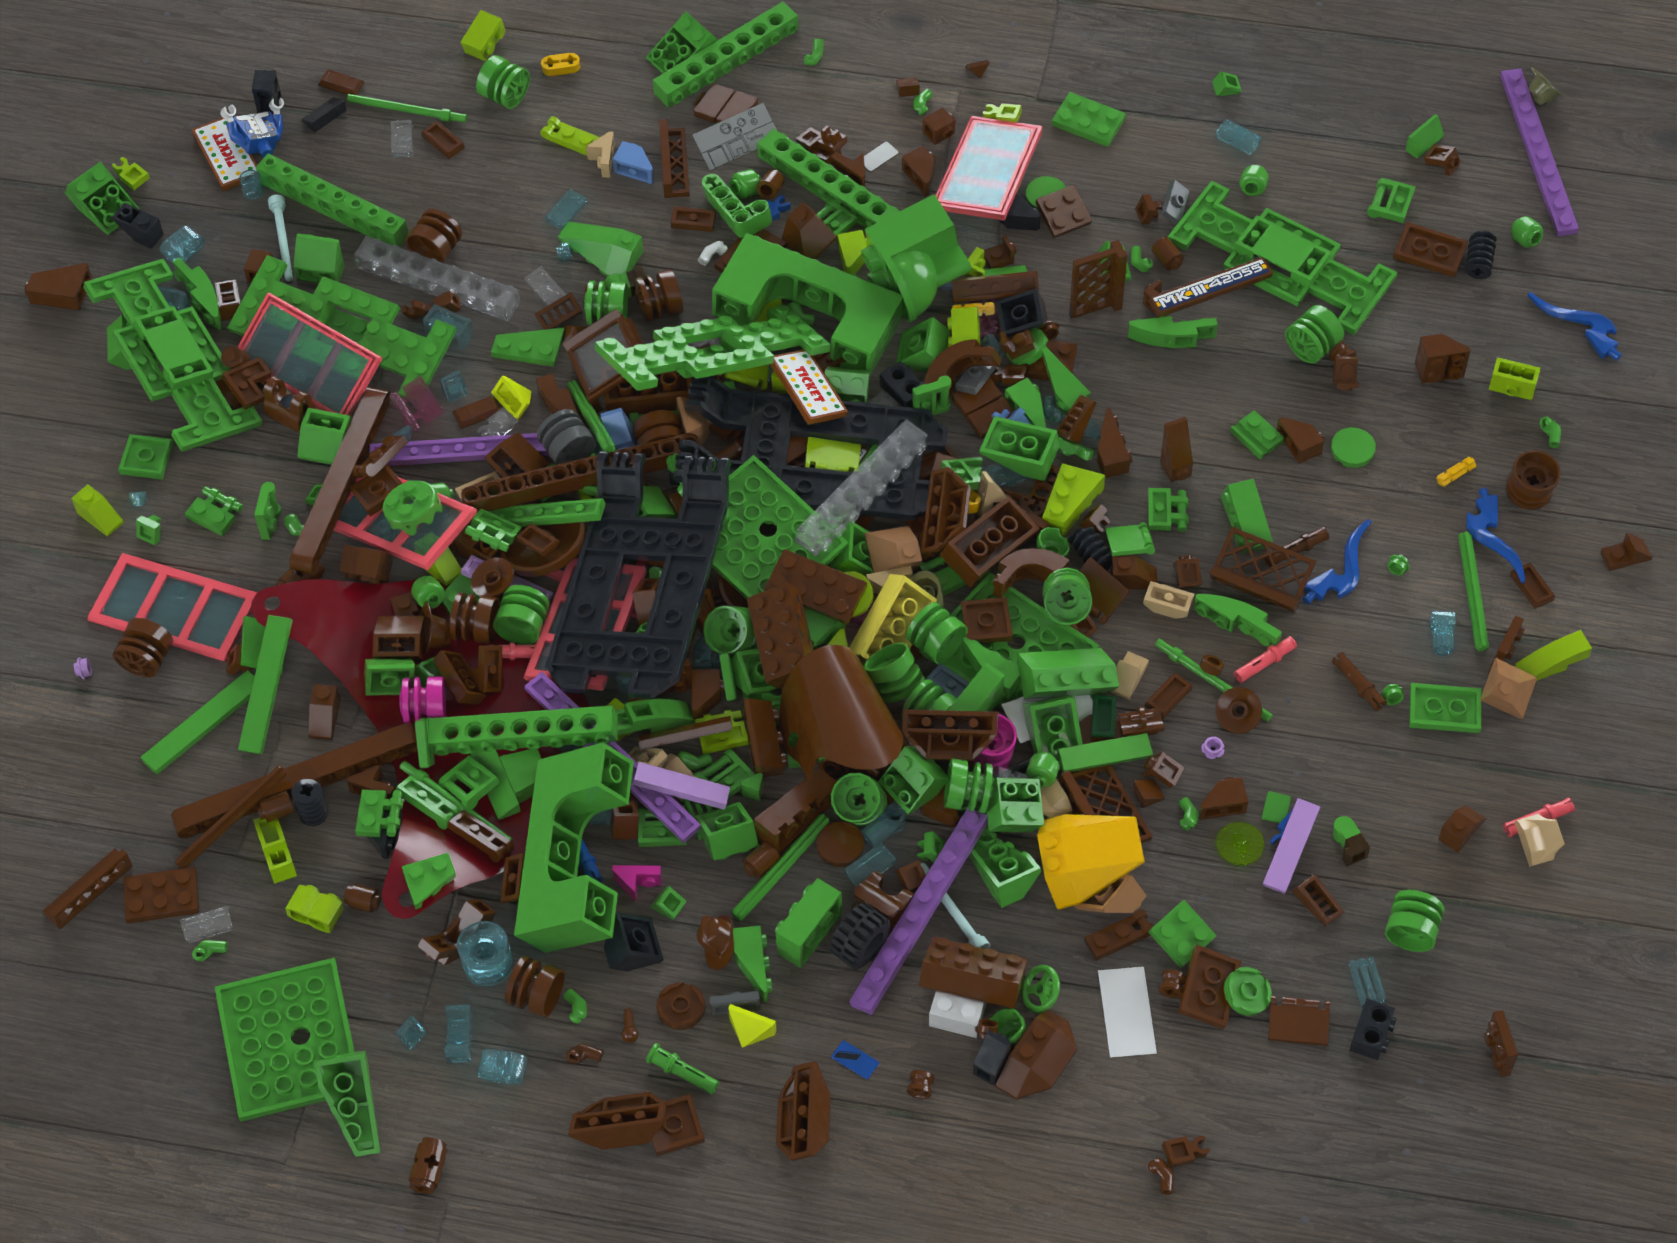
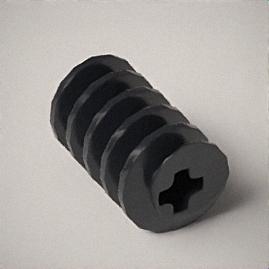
(1480, 254)
(1089, 546)
(310, 802)

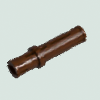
(1301, 544)
(1365, 688)

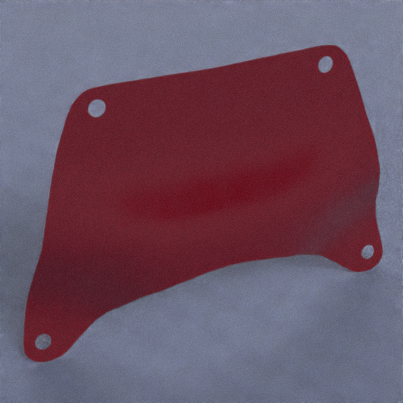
(338, 627)

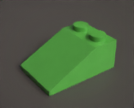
(1021, 447)
(1052, 724)

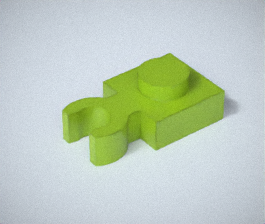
(1005, 112)
(131, 175)

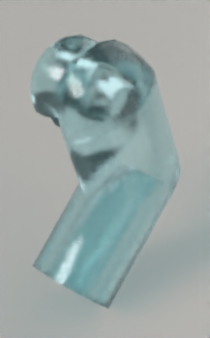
(1051, 412)

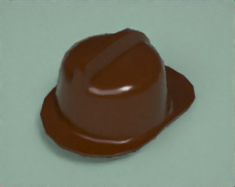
(436, 630)
(717, 939)

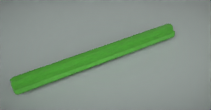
(591, 416)
(1473, 591)
(780, 868)

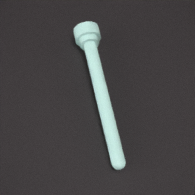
(277, 206)
(974, 939)

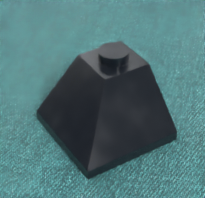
(1021, 312)
(633, 943)

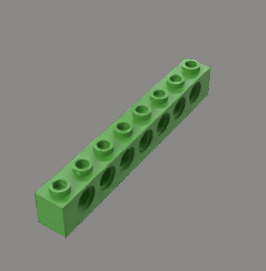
(725, 54)
(822, 178)
(332, 201)
(534, 722)

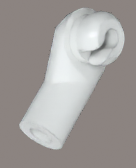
(711, 249)

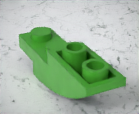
(201, 291)
(1165, 333)
(1232, 613)
(653, 715)

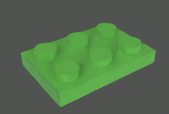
(1088, 119)
(1445, 708)

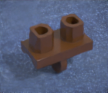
(1141, 722)

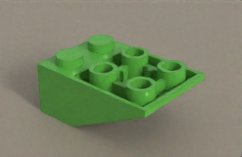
(680, 43)
(98, 197)

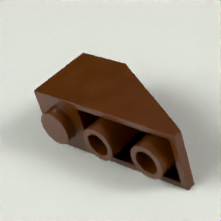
(1112, 453)

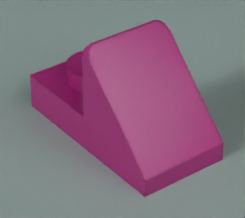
(631, 876)

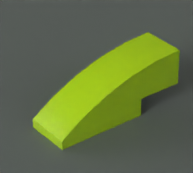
(1556, 656)
(275, 850)

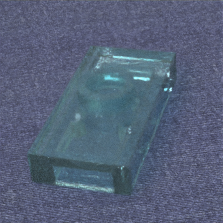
(1238, 136)

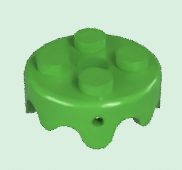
(406, 516)

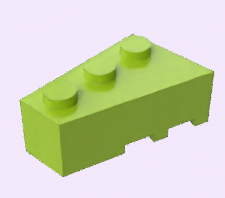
(1071, 495)

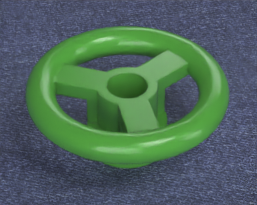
(1045, 989)

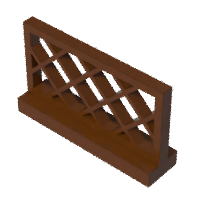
(1113, 279)
(1254, 587)
(1082, 807)

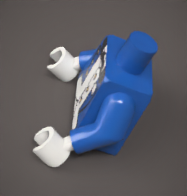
(255, 131)

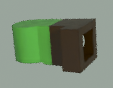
(628, 277)
(1351, 840)

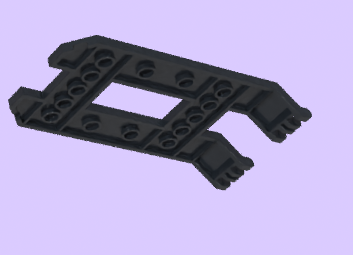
(775, 417)
(686, 547)

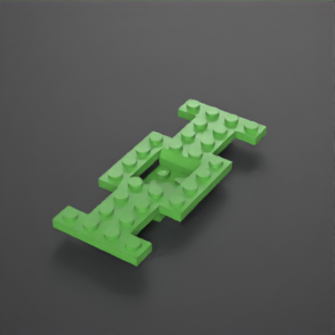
(1289, 246)
(182, 347)
(739, 347)
(399, 348)

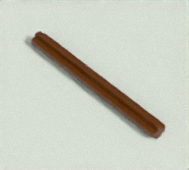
(231, 817)

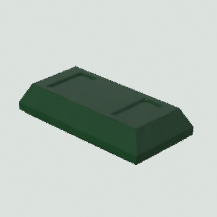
(1103, 716)

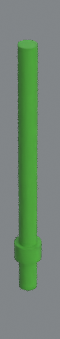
(444, 114)
(1177, 655)
(423, 777)

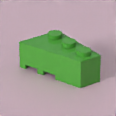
(1246, 512)

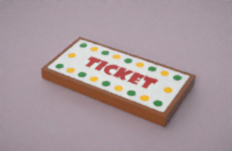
(223, 156)
(808, 387)

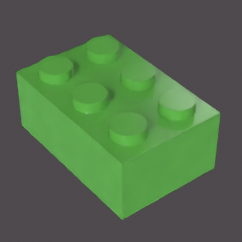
(808, 922)

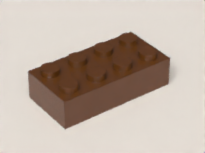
(454, 670)

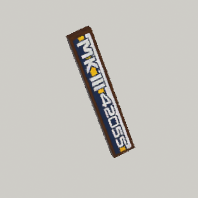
(1210, 287)

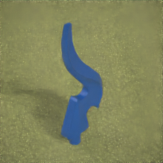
(1600, 326)
(1489, 518)
(1341, 584)

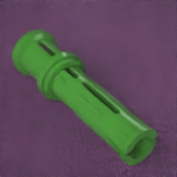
(672, 1064)

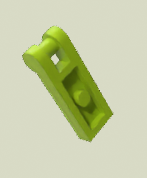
(567, 135)

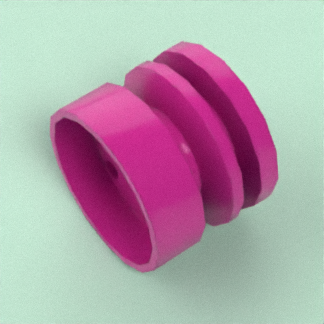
(423, 701)
(1001, 749)

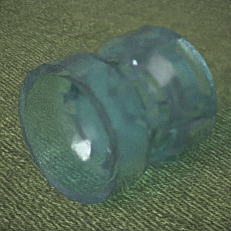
(251, 184)

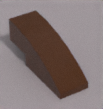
(553, 397)

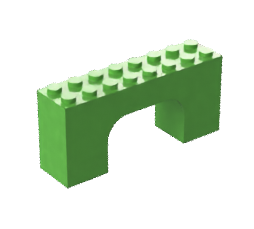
(769, 272)
(554, 903)

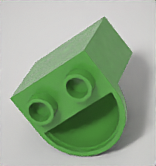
(915, 254)

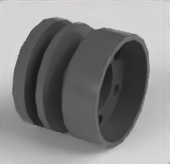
(566, 437)

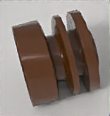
(434, 235)
(658, 295)
(1533, 480)
(473, 618)
(143, 647)
(534, 986)

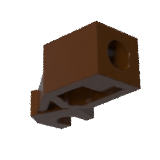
(446, 300)

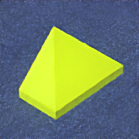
(512, 396)
(750, 1026)

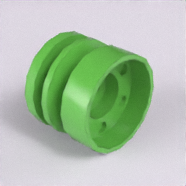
(502, 82)
(603, 302)
(1314, 334)
(1073, 606)
(521, 614)
(722, 630)
(936, 633)
(894, 672)
(928, 697)
(968, 786)
(845, 797)
(1414, 920)

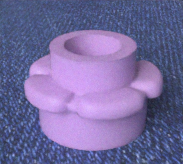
(83, 668)
(1213, 742)

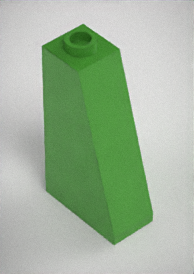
(982, 692)

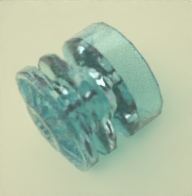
(484, 953)

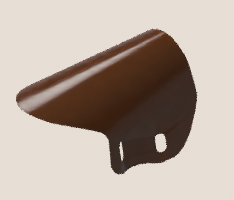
(837, 713)

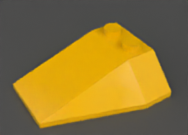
(1087, 854)

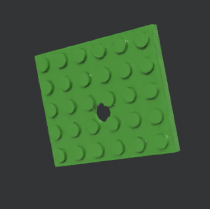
(743, 553)
(1028, 622)
(257, 1027)

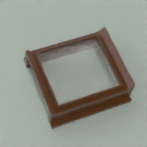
(591, 368)

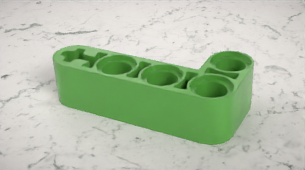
(738, 217)

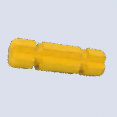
(988, 308)
(1456, 471)

